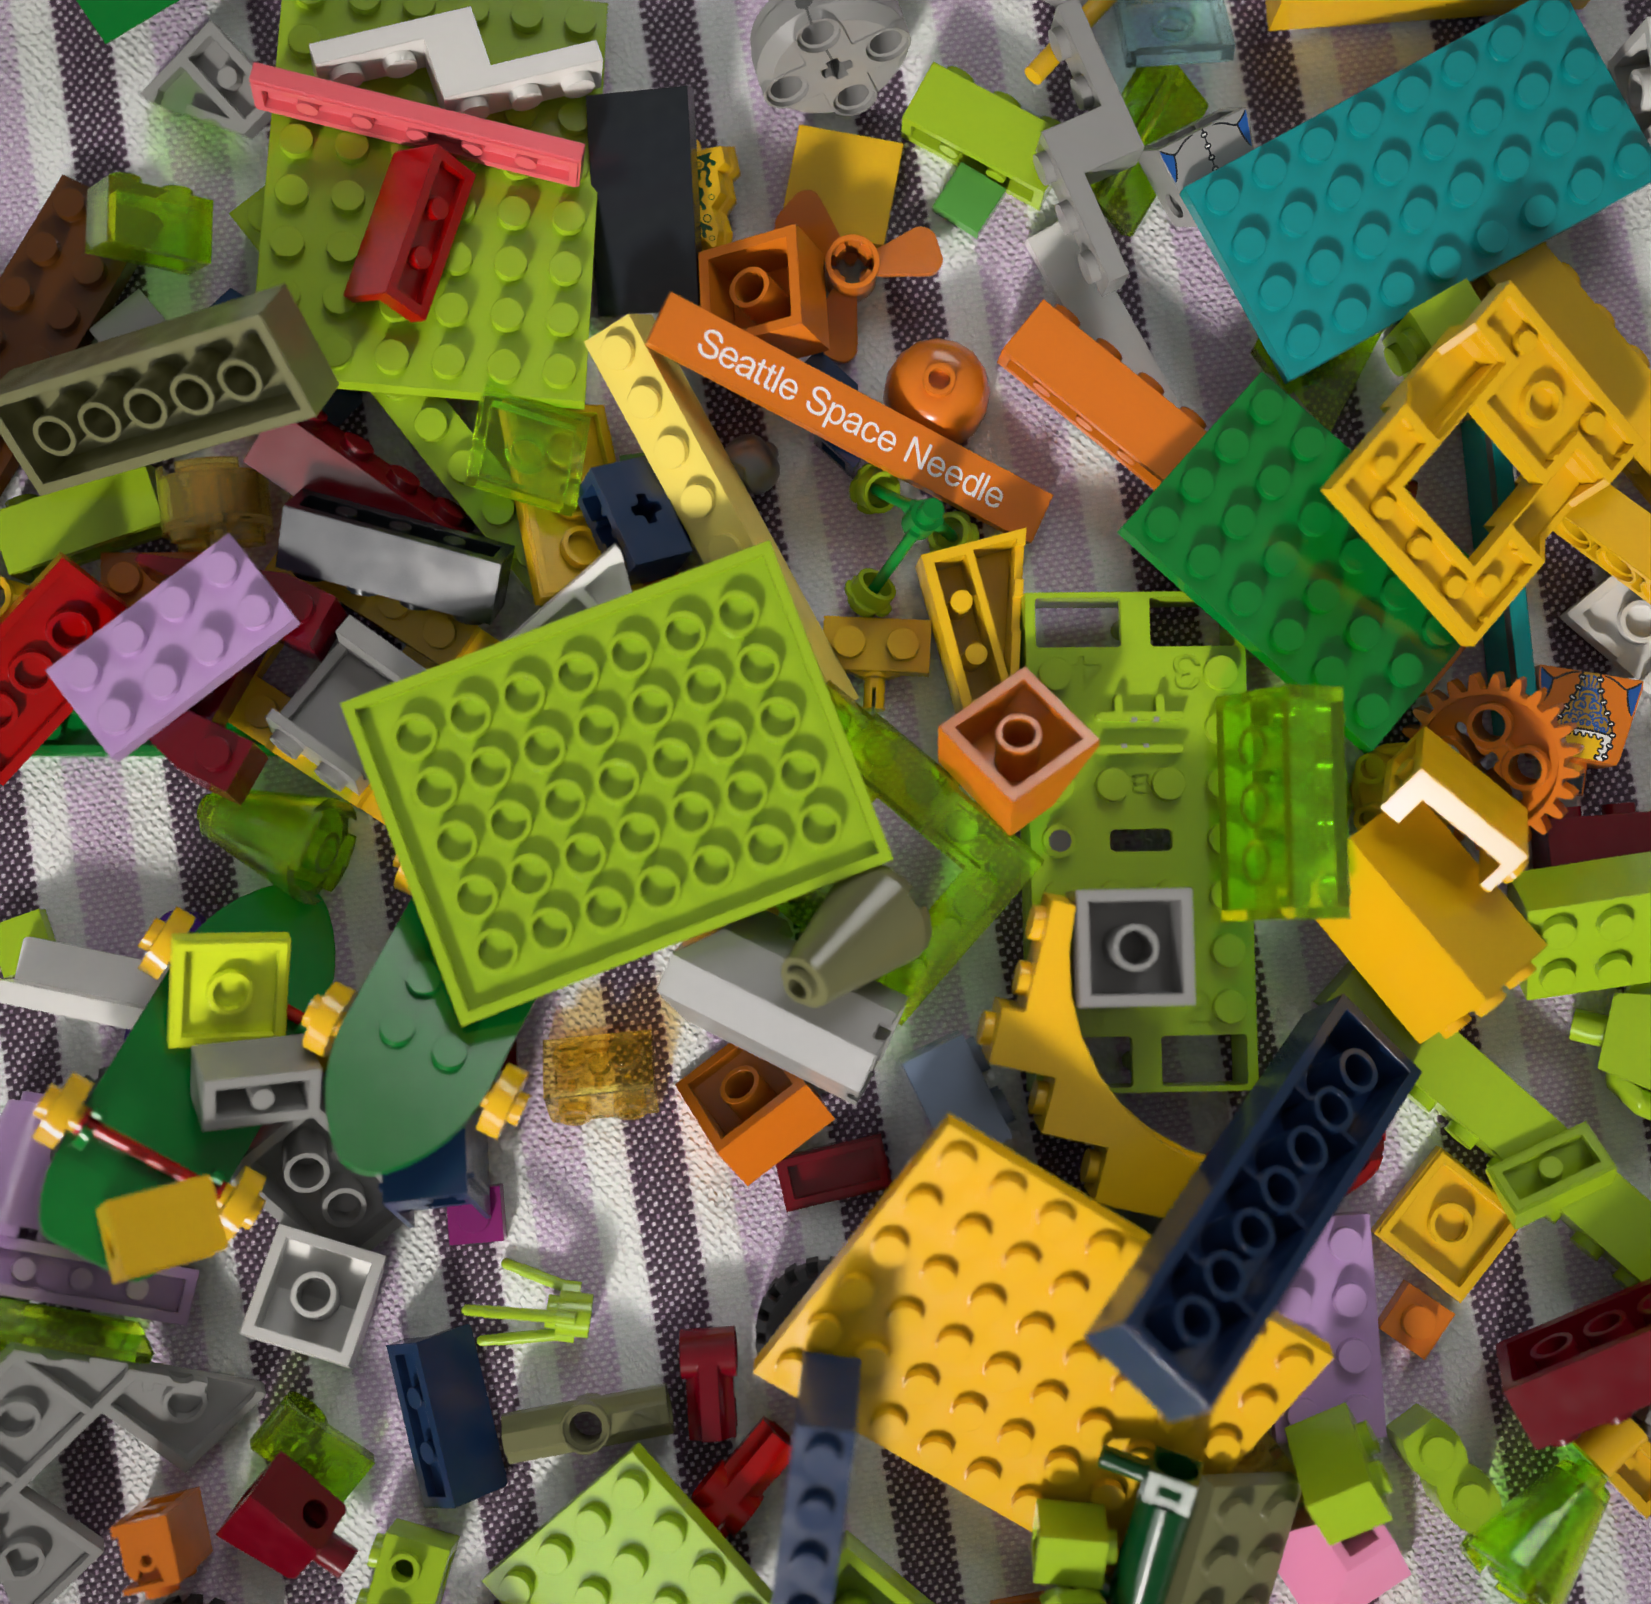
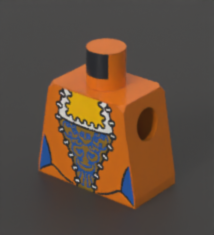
(1599, 706)

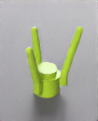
(566, 1314)

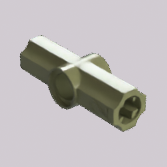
(552, 1430)

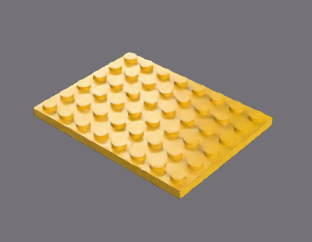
(972, 1344)

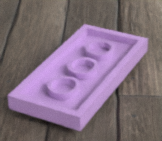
(172, 647)
(1338, 1303)

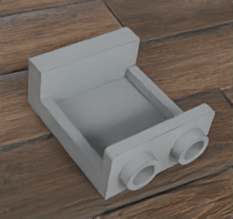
(314, 718)

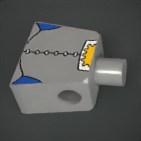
(1192, 154)

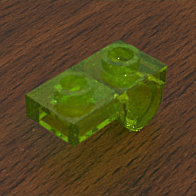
(320, 1449)

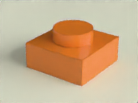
(1414, 1319)

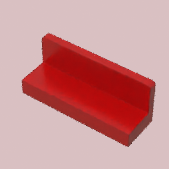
(411, 231)

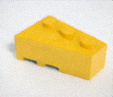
(975, 611)

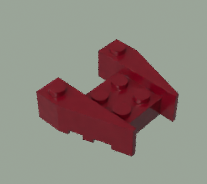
(197, 738)

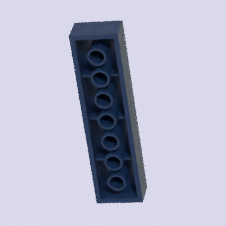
(1253, 1211)

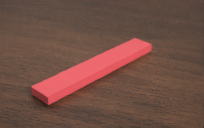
(416, 124)

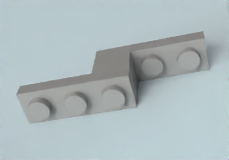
(1087, 148)

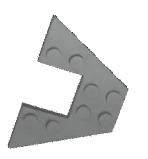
(55, 1397)

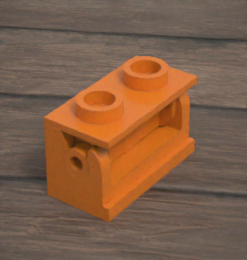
(163, 1542)

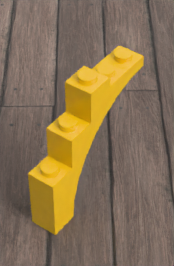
(1041, 1035)

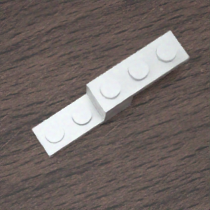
(458, 64)

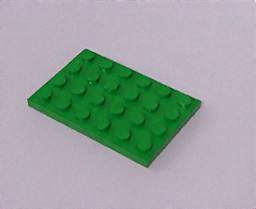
(1284, 568)

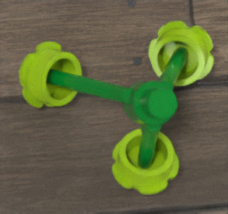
(877, 493)

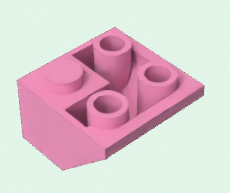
(1339, 1573)

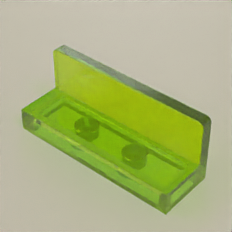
(1159, 104)
(73, 1331)

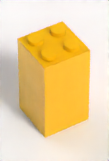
(1427, 928)

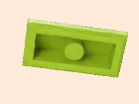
(1551, 1175)

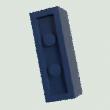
(447, 1417)

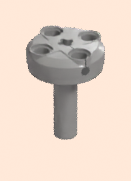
(827, 53)

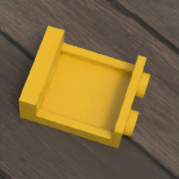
(1463, 795)

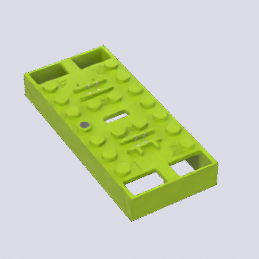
(1148, 773)

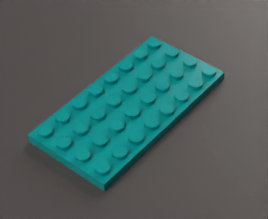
(1420, 184)

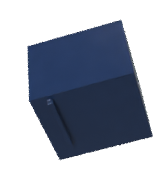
(445, 1178)

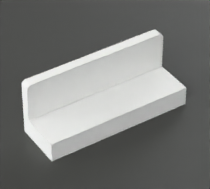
(79, 983)

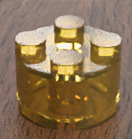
(213, 499)

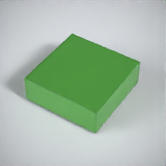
(969, 200)

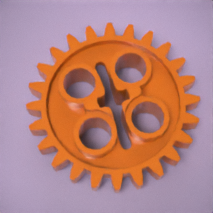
(1528, 730)

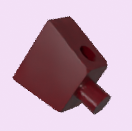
(289, 1521)

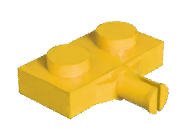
(879, 651)

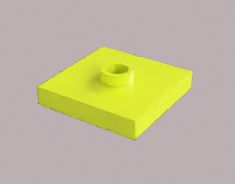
(227, 987)

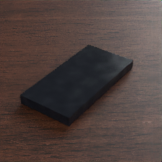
(645, 198)

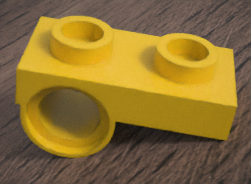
(1623, 1458)

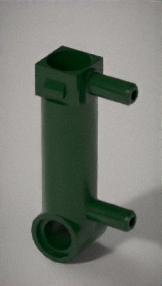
(1155, 1525)

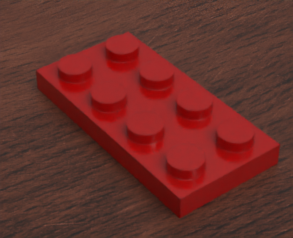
(35, 632)

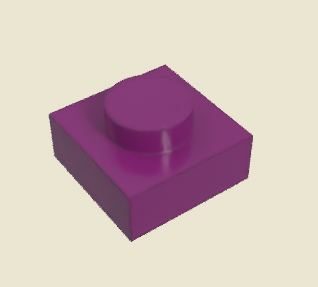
(470, 1227)

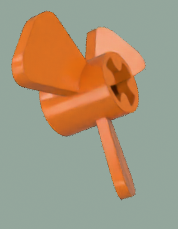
(908, 255)

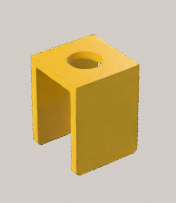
(161, 1228)

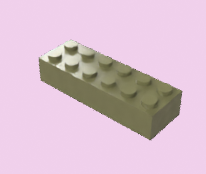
(164, 391)

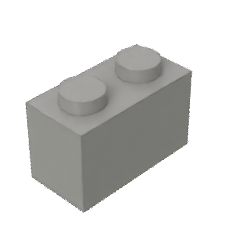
(254, 1082)

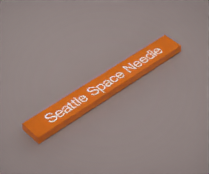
(846, 417)

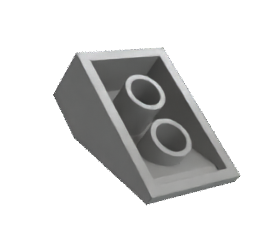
(313, 1188)

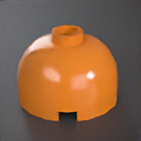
(939, 388)

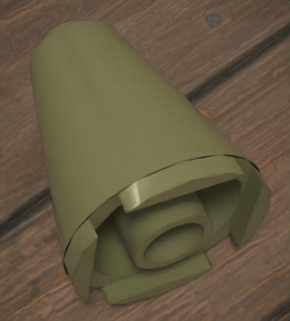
(856, 936)

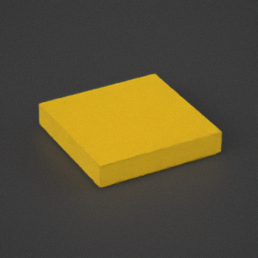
(850, 175)
(1446, 1224)

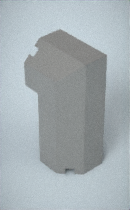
(735, 990)

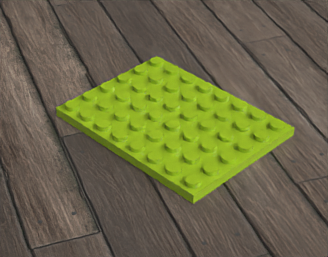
(523, 254)
(615, 782)

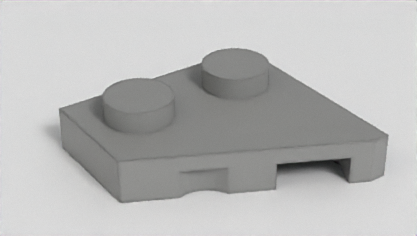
(210, 84)

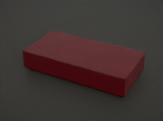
(834, 1172)

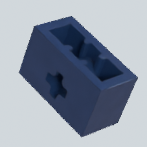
(630, 508)

